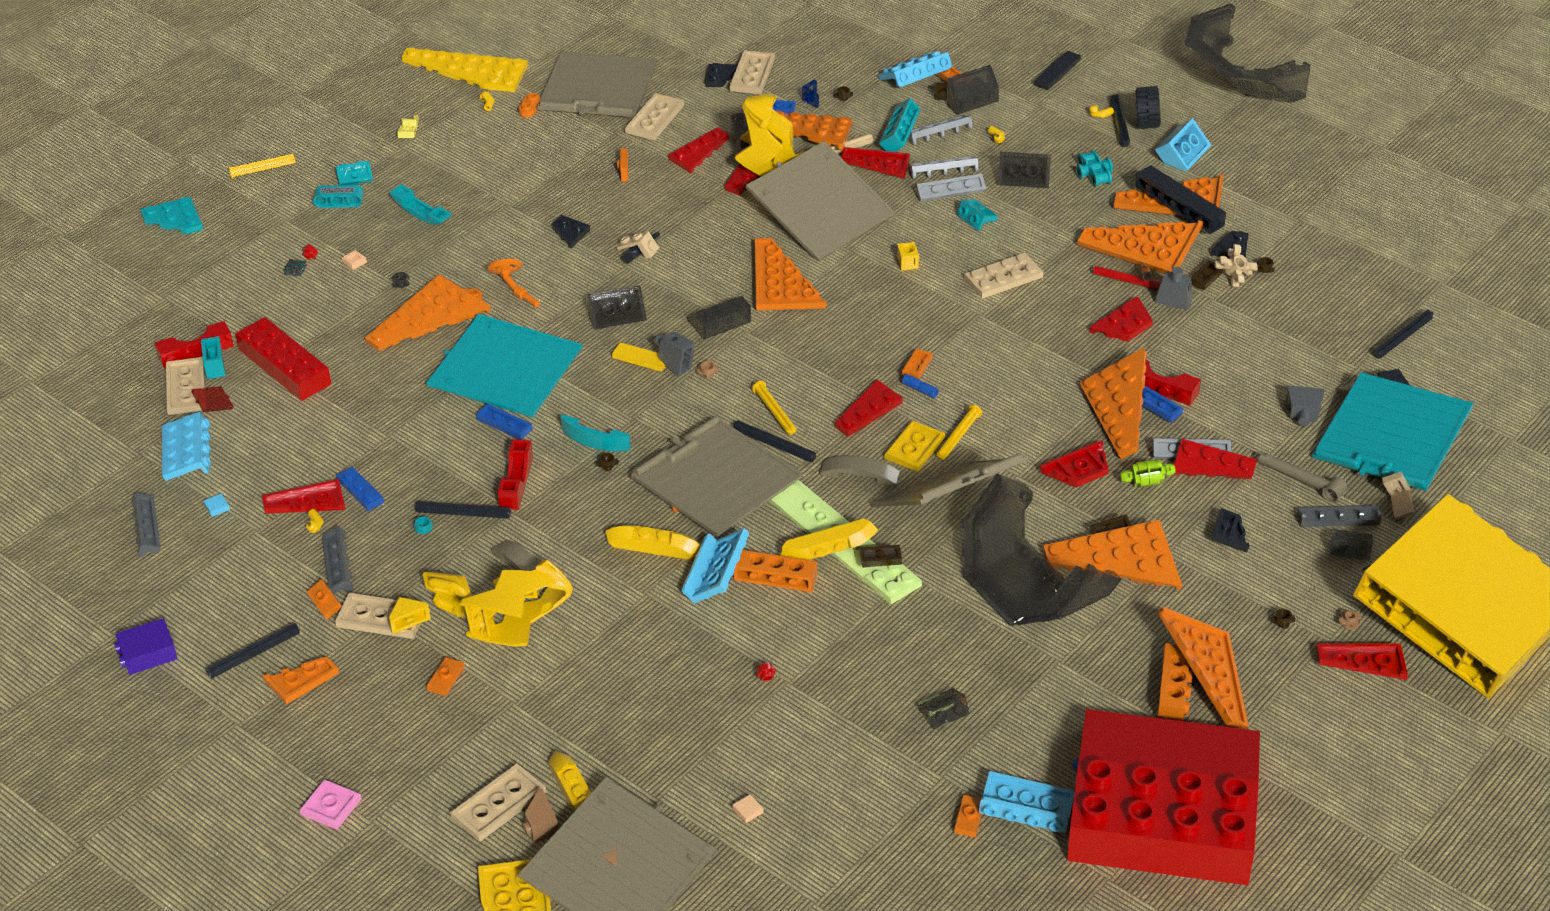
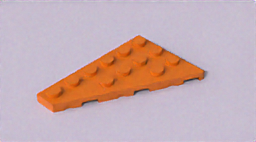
(820, 128)
(1139, 201)
(1158, 245)
(780, 282)
(432, 307)
(1118, 400)
(1130, 551)
(1212, 661)

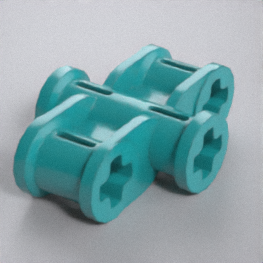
(1092, 166)

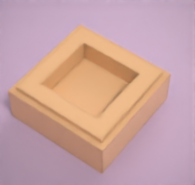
(354, 260)
(747, 808)

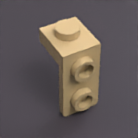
(642, 240)
(1400, 495)

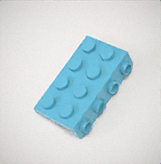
(917, 68)
(185, 446)
(714, 565)
(1027, 802)

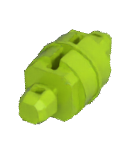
(1147, 473)

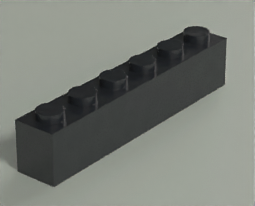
(1180, 199)

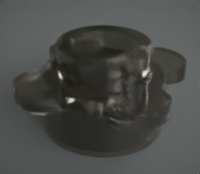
(400, 280)

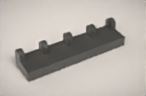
(1339, 516)
(145, 524)
(336, 560)

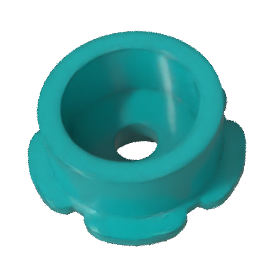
(423, 525)

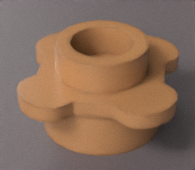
(707, 369)
(1349, 619)

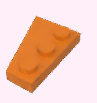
(296, 682)

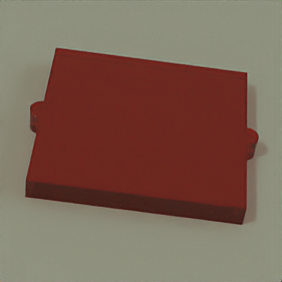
(212, 399)

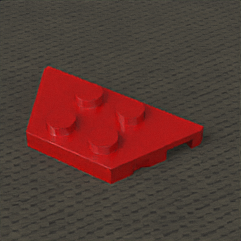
(1125, 321)
(1078, 466)

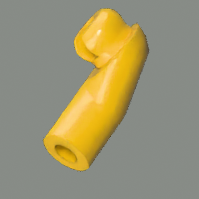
(488, 99)
(1094, 112)
(999, 136)
(316, 521)

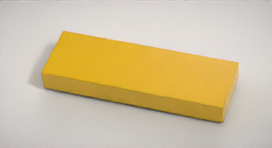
(638, 356)

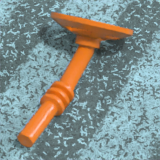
(505, 271)

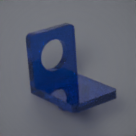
(810, 96)

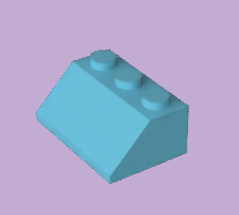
(1183, 146)

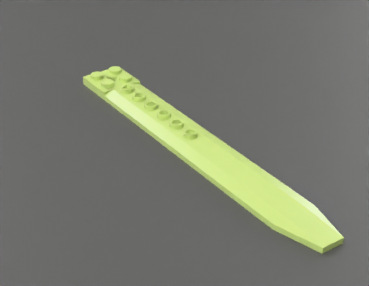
(816, 515)

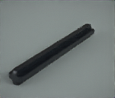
(1120, 120)
(1403, 334)
(775, 441)
(463, 509)
(252, 650)

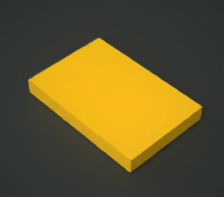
(915, 446)

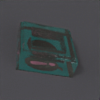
(295, 267)

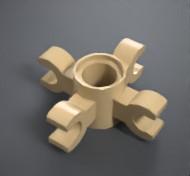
(1236, 265)

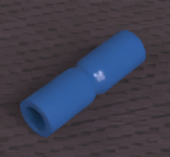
(923, 387)

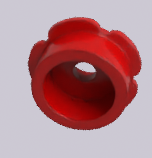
(309, 252)
(765, 672)

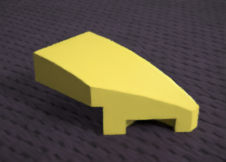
(408, 127)

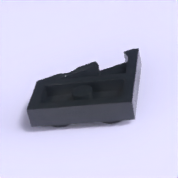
(719, 74)
(570, 230)
(1233, 237)
(1230, 531)

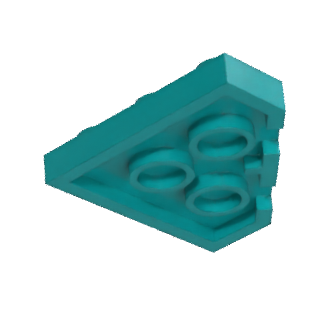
(174, 215)

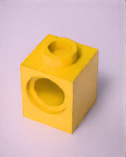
(907, 256)

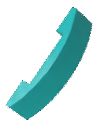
(405, 198)
(593, 438)

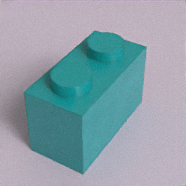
(213, 357)

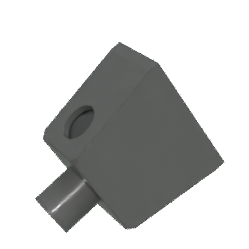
(1175, 289)
(675, 352)
(1304, 403)

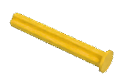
(261, 165)
(760, 389)
(973, 413)

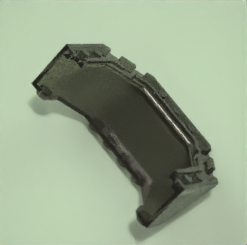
(1209, 36)
(1012, 572)

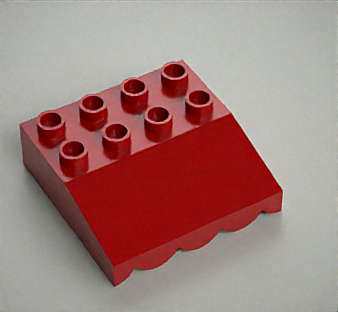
(1166, 797)

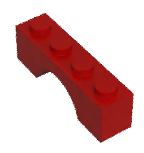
(173, 349)
(1179, 388)
(513, 487)

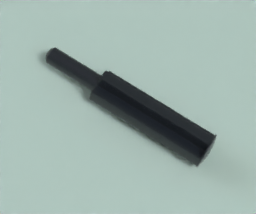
(632, 253)

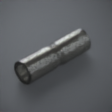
(1145, 272)

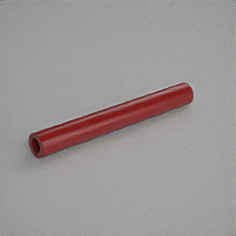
(1125, 277)

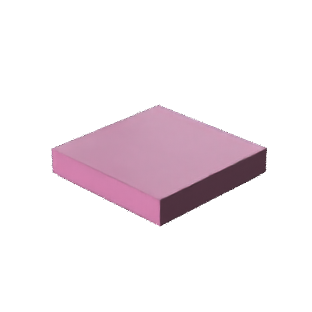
(330, 804)

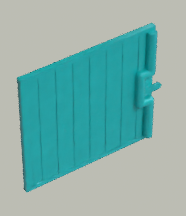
(505, 365)
(1392, 430)

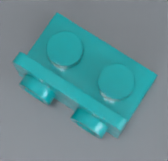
(354, 173)
(975, 213)

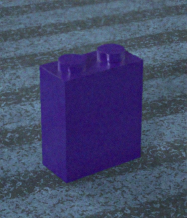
(145, 646)

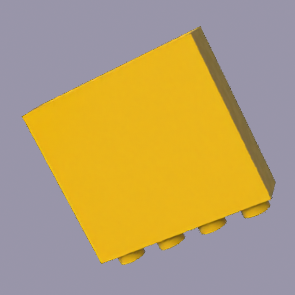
(1463, 594)

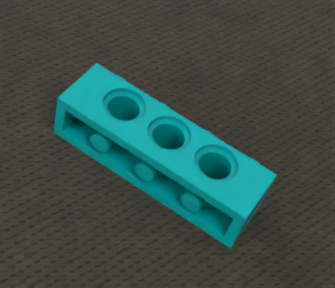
(900, 126)

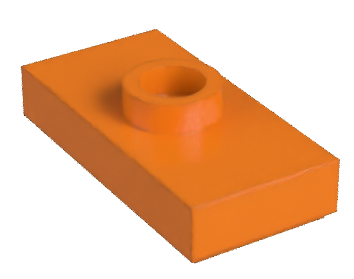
(622, 164)
(917, 363)
(324, 599)
(445, 676)
(968, 816)

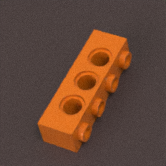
(776, 571)
(1174, 684)

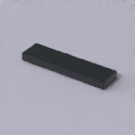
(1057, 70)

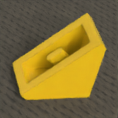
(408, 614)

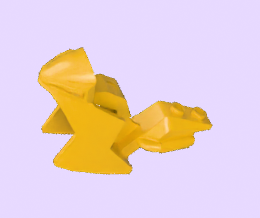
(767, 133)
(506, 598)

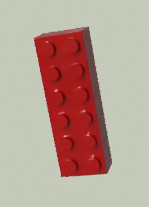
(283, 358)

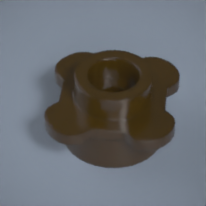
(843, 93)
(1265, 265)
(607, 461)
(1283, 618)

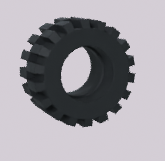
(1148, 107)

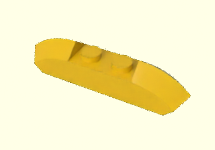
(829, 540)
(653, 541)
(568, 779)

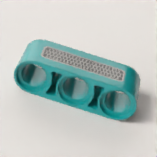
(338, 196)

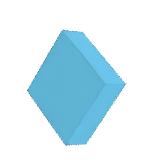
(216, 505)

